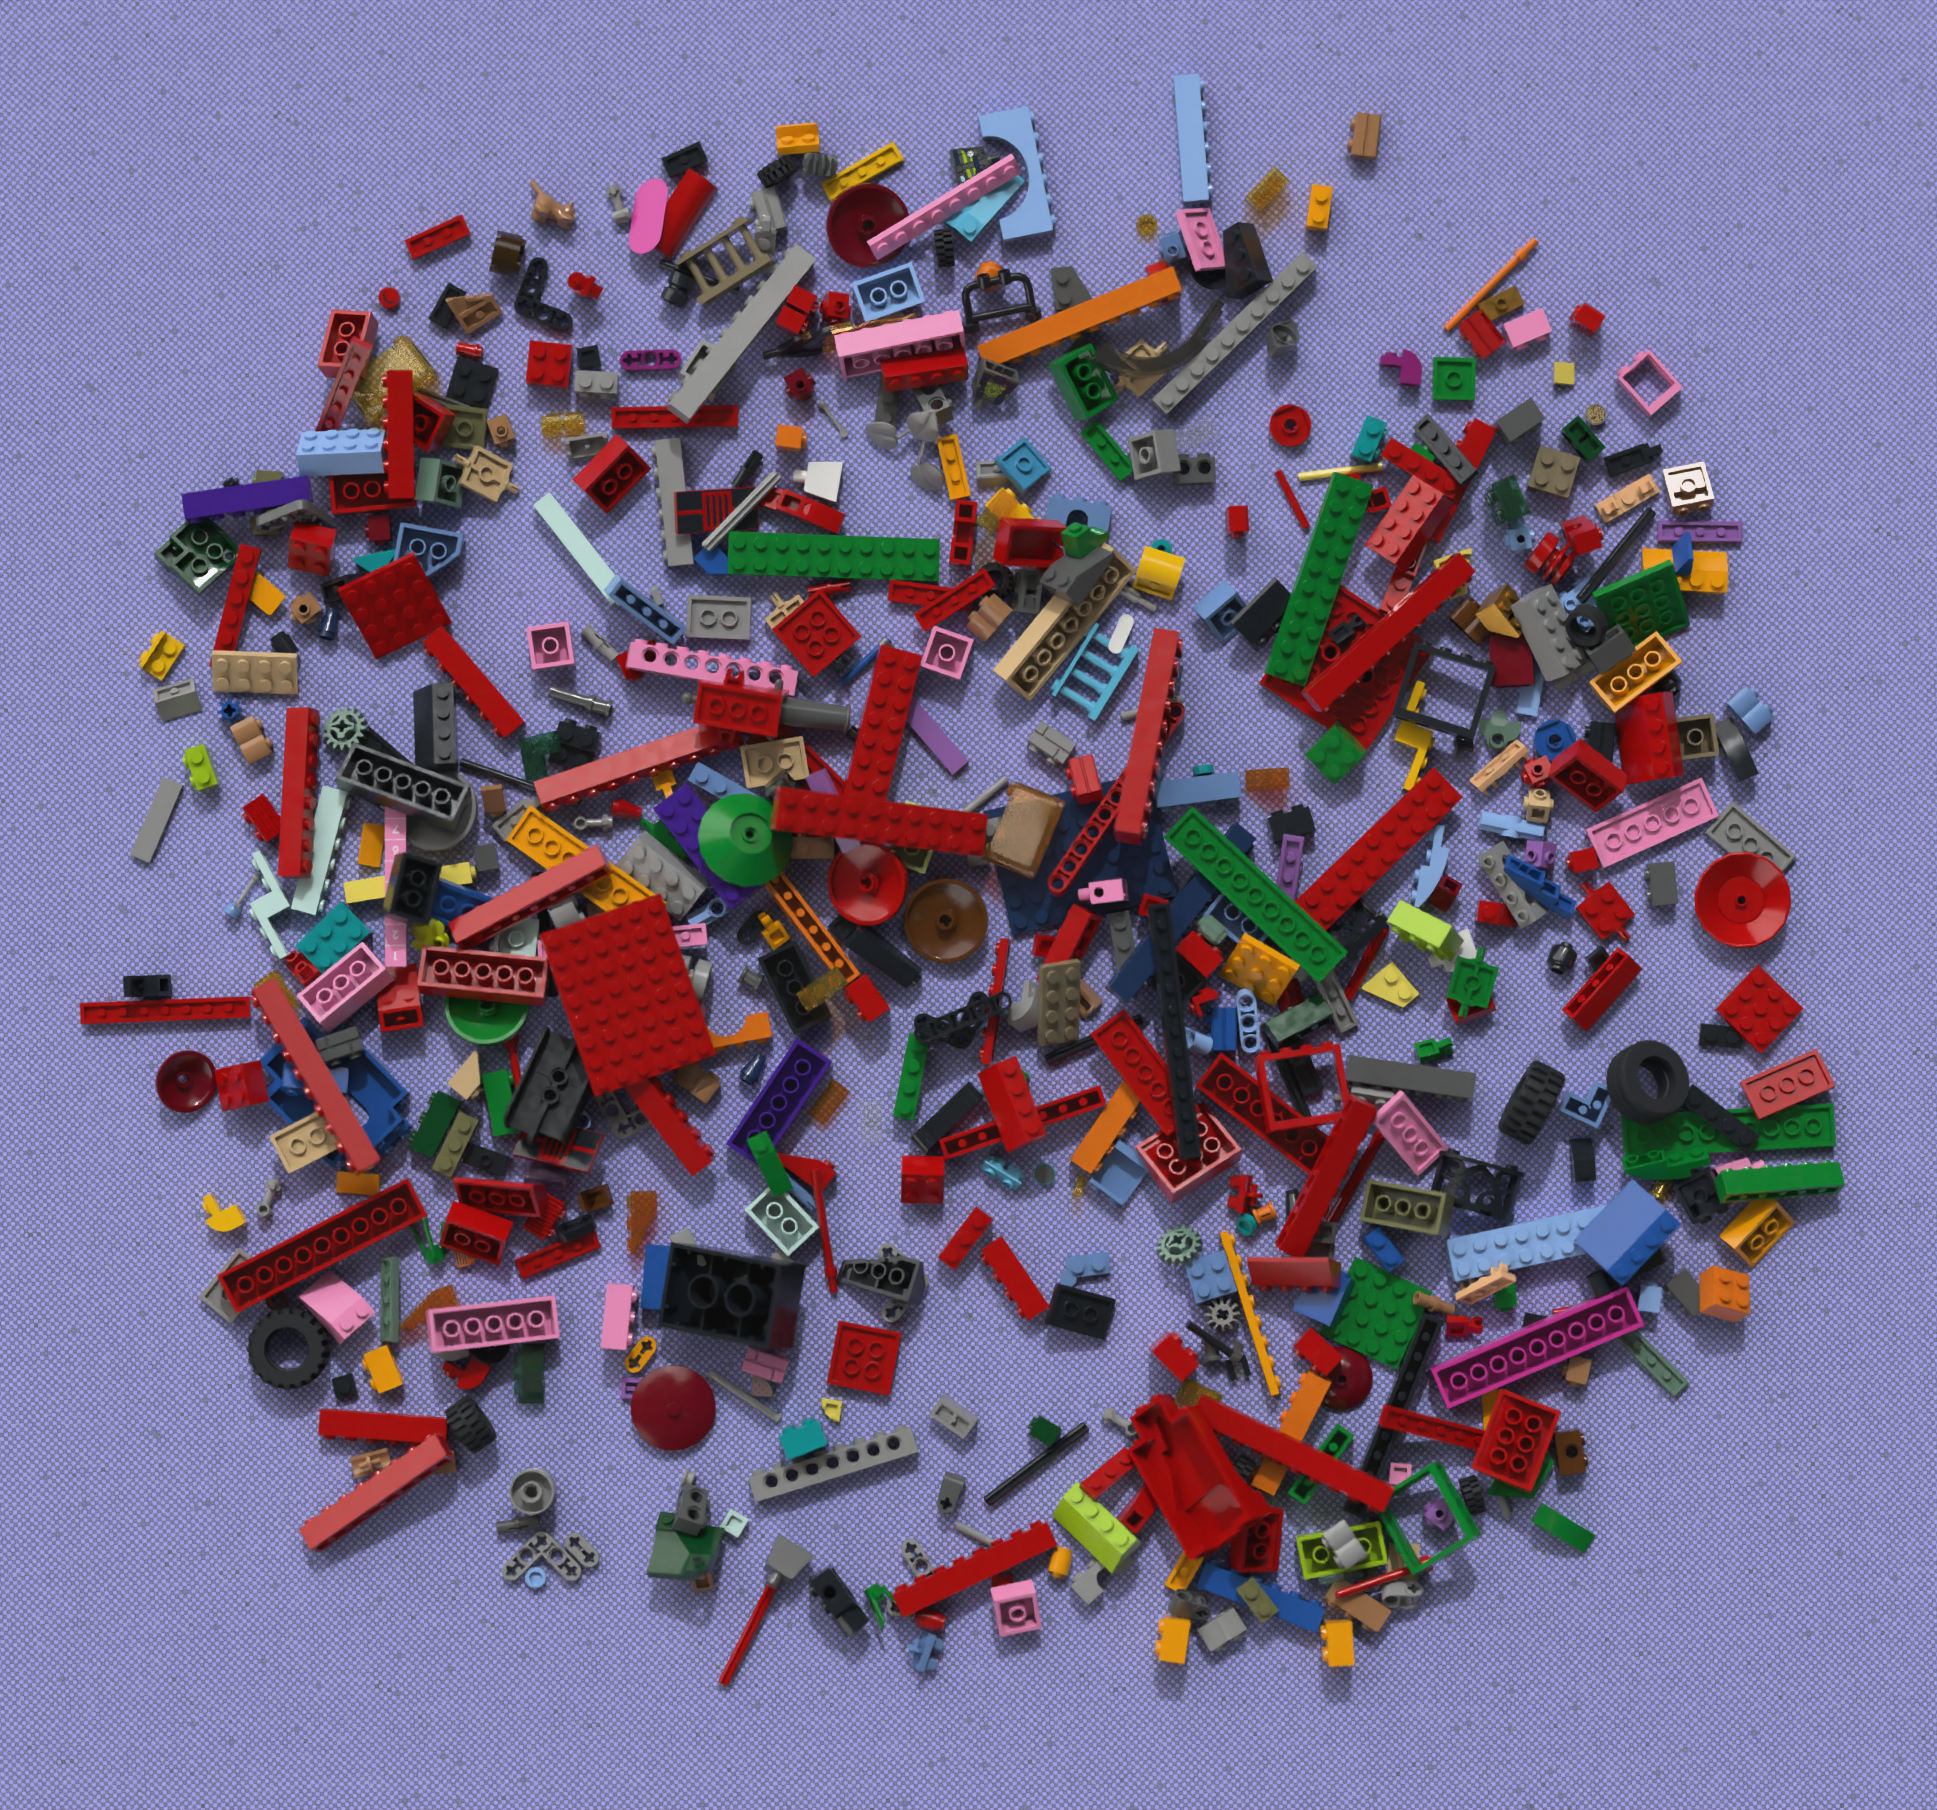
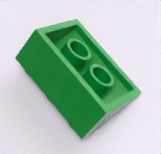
(1082, 383)

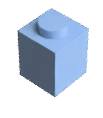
(1648, 1297)

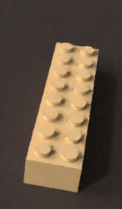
(1059, 630)

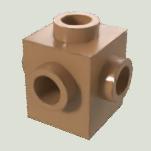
(313, 610)

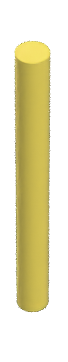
(1344, 470)

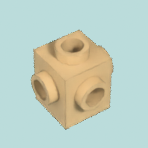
(1538, 805)

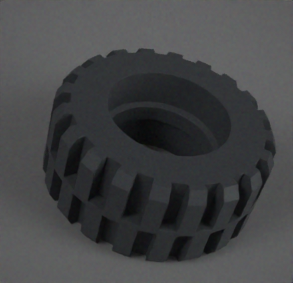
(1531, 1102)
(259, 1348)

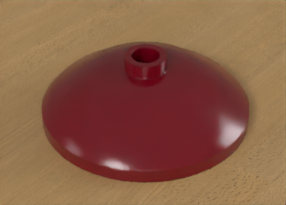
(196, 1087)
(1357, 1383)

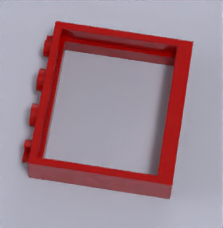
(1287, 1053)

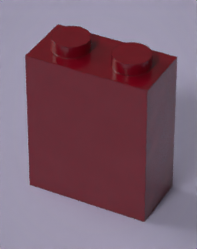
(1512, 661)

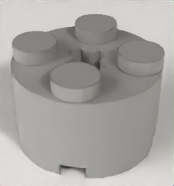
(566, 912)

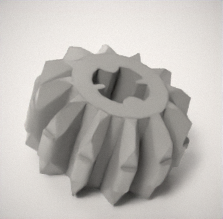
(1219, 1321)

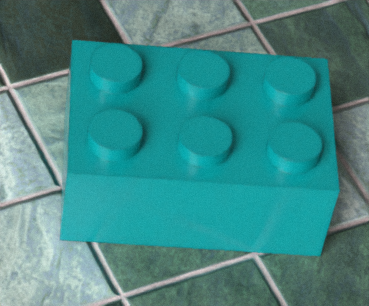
(333, 937)

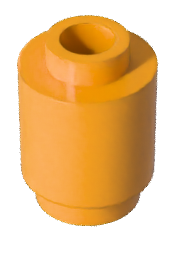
(1060, 1562)

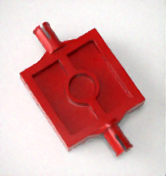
(1605, 911)

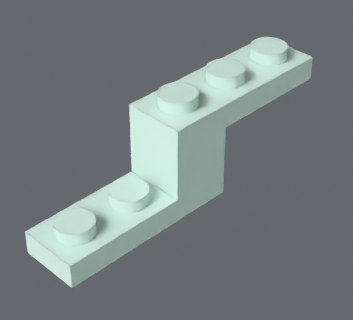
(269, 905)

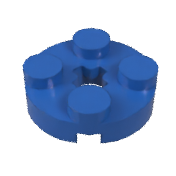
(1543, 736)

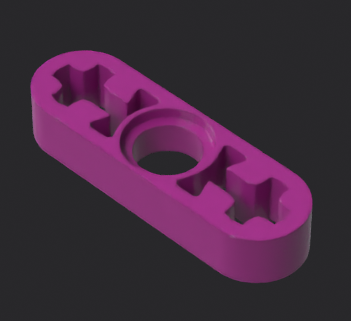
(666, 354)

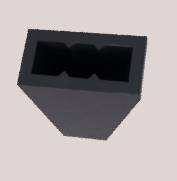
(883, 956)

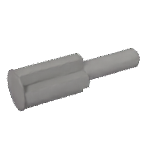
(1134, 596)

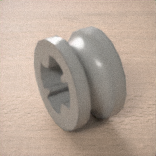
(688, 1477)

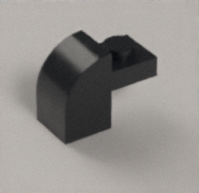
(147, 985)

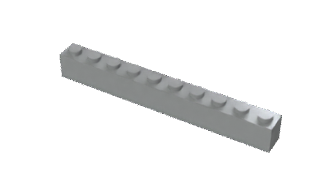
(741, 333)
(1234, 334)

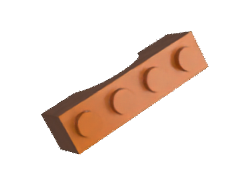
(756, 1028)

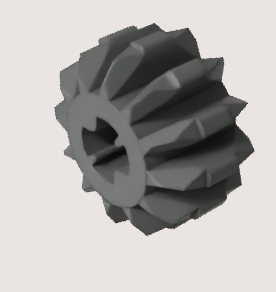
(820, 164)

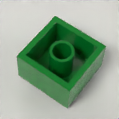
(1335, 752)

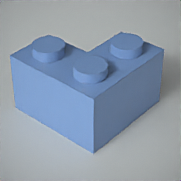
(1587, 1110)

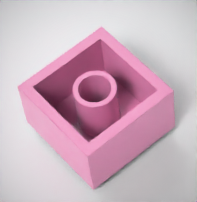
(551, 646)
(946, 653)
(1016, 1608)

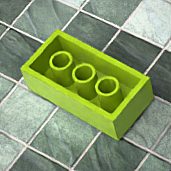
(1319, 1561)

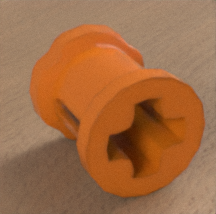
(1264, 1213)

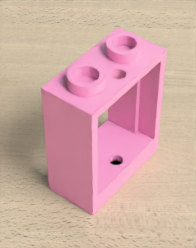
(1674, 385)

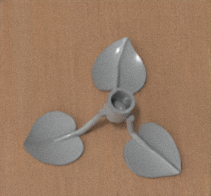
(923, 427)

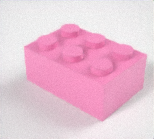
(619, 1316)

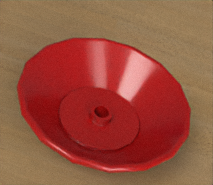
(1765, 902)

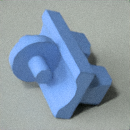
(921, 1651)

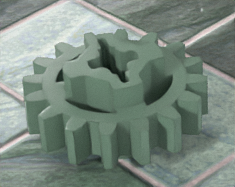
(345, 728)
(1179, 1246)

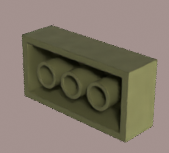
(1407, 1208)

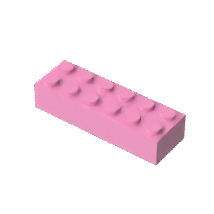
(863, 349)
(492, 1324)

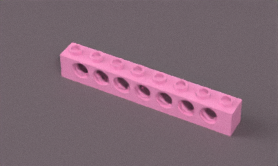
(636, 662)

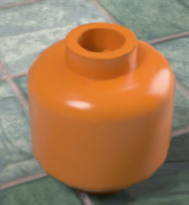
(991, 268)

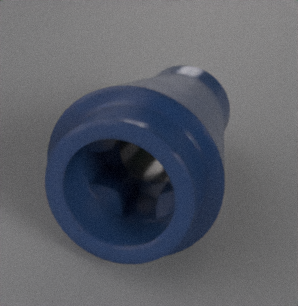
(329, 625)
(751, 1071)

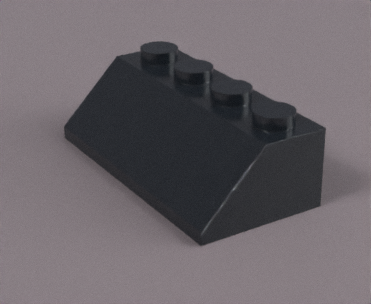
(435, 727)

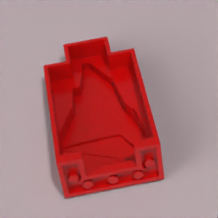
(1192, 1477)

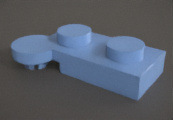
(1084, 1266)

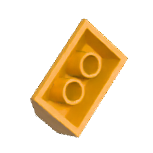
(1756, 1230)

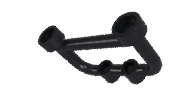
(983, 282)

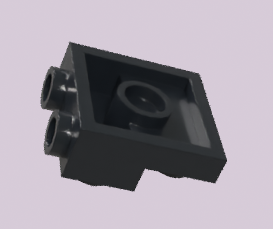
(576, 743)
(1700, 1197)

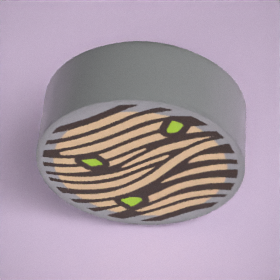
(1595, 414)

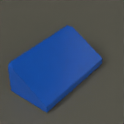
(1683, 555)

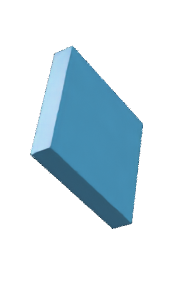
(1023, 465)

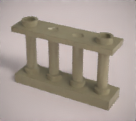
(743, 272)

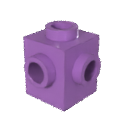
(1540, 854)
(1443, 1519)

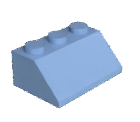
(888, 292)

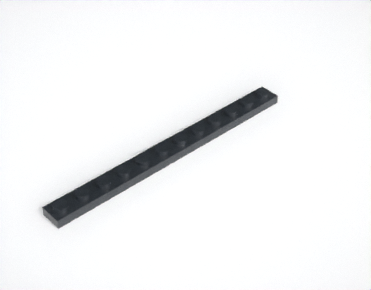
(1174, 1031)

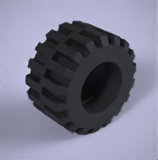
(470, 1424)

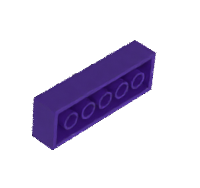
(682, 817)
(781, 1097)

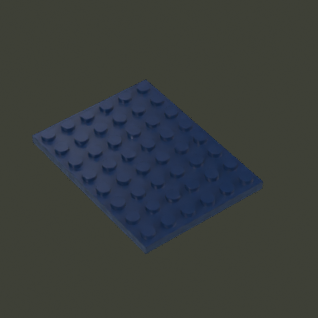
(1143, 865)

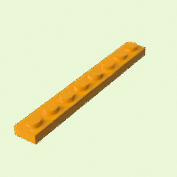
(1254, 1322)

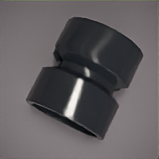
(678, 289)

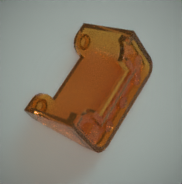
(1024, 830)

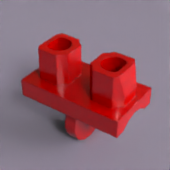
(584, 285)
(302, 968)
(1247, 1193)

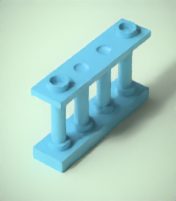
(1104, 690)

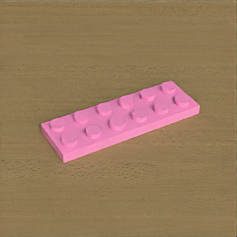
(1652, 822)

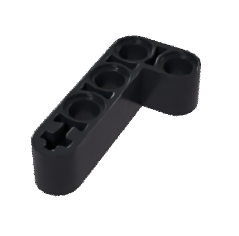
(946, 1117)
(1602, 1283)

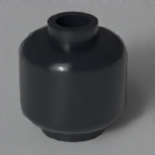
(1669, 683)
(1561, 958)

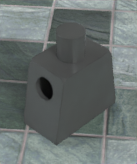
(785, 1561)

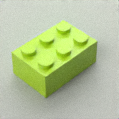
(1425, 931)

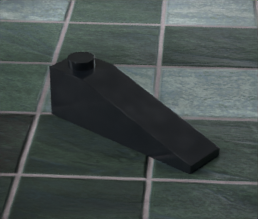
(891, 1277)

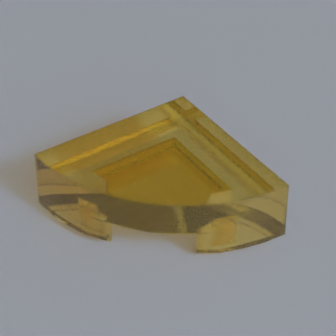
(1078, 1188)

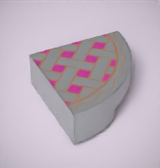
(761, 1387)

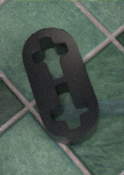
(749, 924)
(576, 1228)

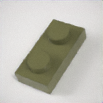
(1257, 1599)

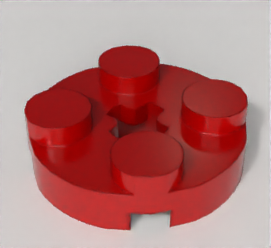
(1284, 436)

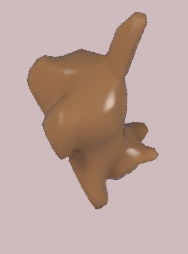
(548, 209)

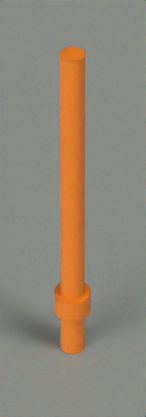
(1519, 256)

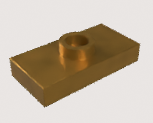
(1502, 303)

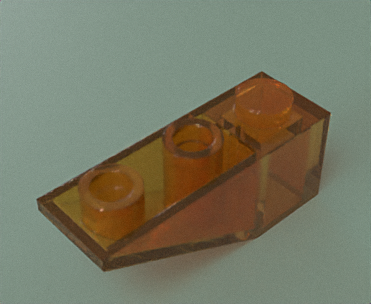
(643, 1211)
(437, 1299)

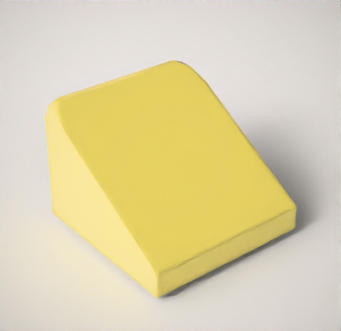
(1563, 373)

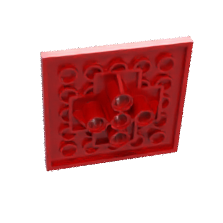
(1367, 703)

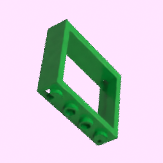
(1456, 1505)

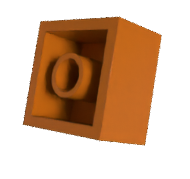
(1724, 1294)

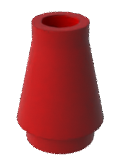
(623, 809)

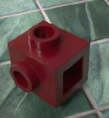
(796, 378)

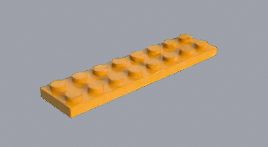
(553, 845)

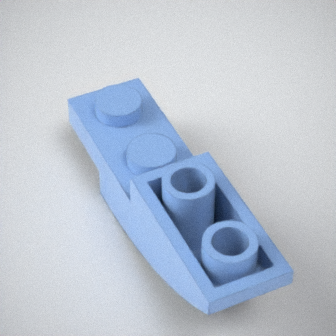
(1429, 876)

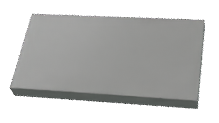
(1739, 832)

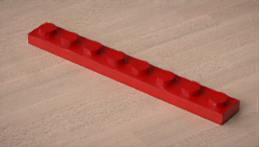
(165, 1010)

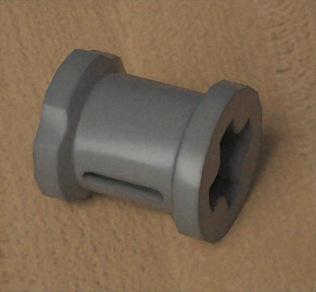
(750, 978)
(1211, 1352)

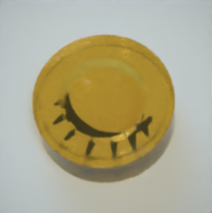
(1146, 225)

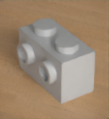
(596, 383)

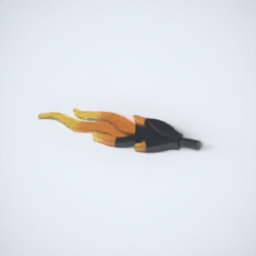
(823, 340)

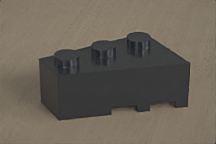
(1244, 261)

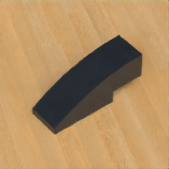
(1735, 750)

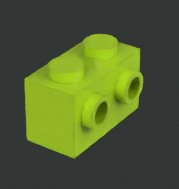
(202, 768)

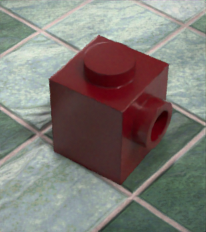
(379, 529)
(1445, 893)

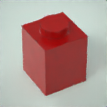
(1582, 860)

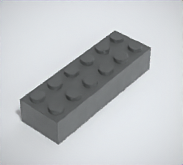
(1410, 1077)

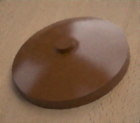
(946, 920)

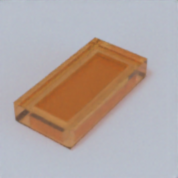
(828, 1101)

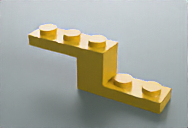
(1415, 737)

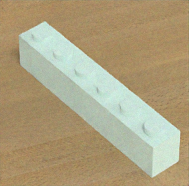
(328, 822)

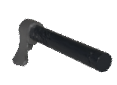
(1233, 1354)

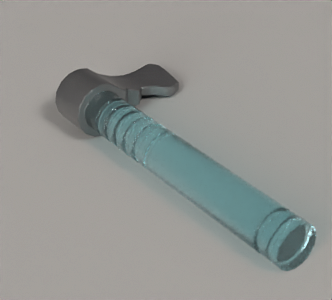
(1365, 1573)

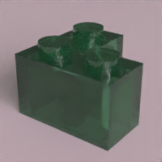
(529, 1373)

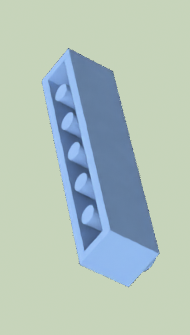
(1191, 139)

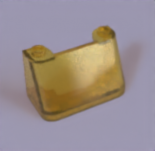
(401, 356)

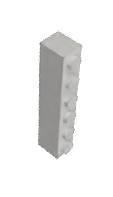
(671, 479)

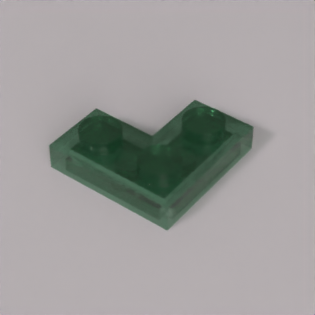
(534, 750)

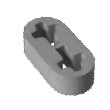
(587, 1546)

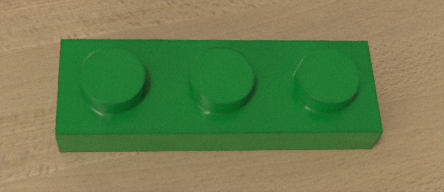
(1107, 450)

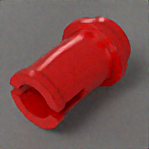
(469, 350)

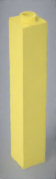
(374, 888)

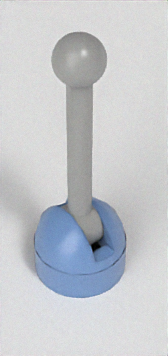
(234, 909)

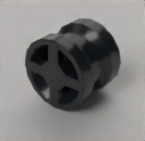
(1462, 745)

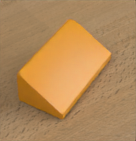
(266, 595)
(371, 844)
(362, 1184)

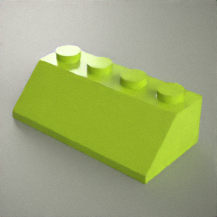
(1095, 1528)

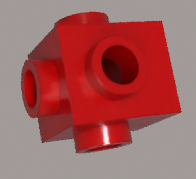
(835, 308)
(1536, 772)

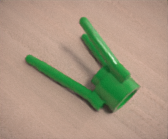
(433, 1253)
(875, 1595)

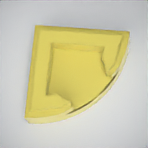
(832, 1408)

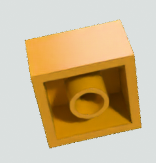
(1173, 1638)
(1338, 1642)

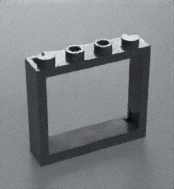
(1433, 723)

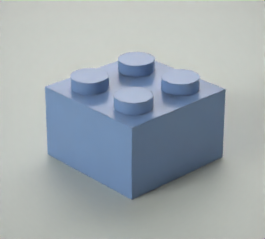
(1210, 1276)

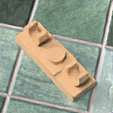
(1627, 498)
(1499, 766)
(1485, 1286)

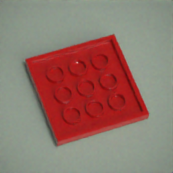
(394, 605)

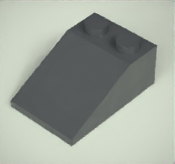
(1075, 577)

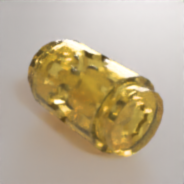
(553, 426)

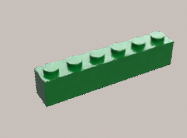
(1779, 1181)

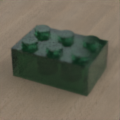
(1507, 502)

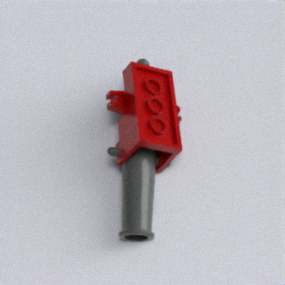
(760, 710)

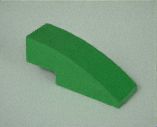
(1562, 1527)

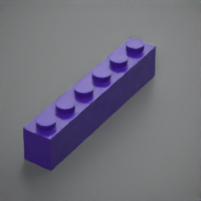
(244, 499)

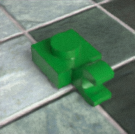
(1431, 1050)

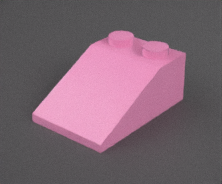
(336, 1306)

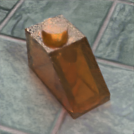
(1267, 779)

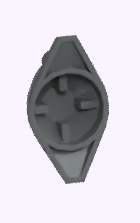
(1282, 338)

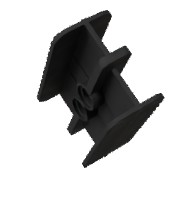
(530, 1111)

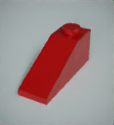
(802, 1165)

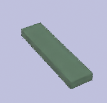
(389, 1299)
(1653, 1361)

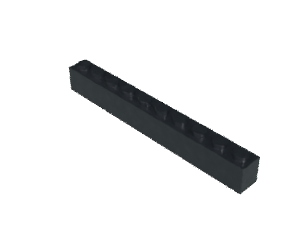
(1400, 1397)

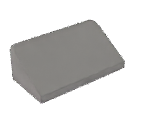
(990, 475)

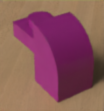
(1409, 365)

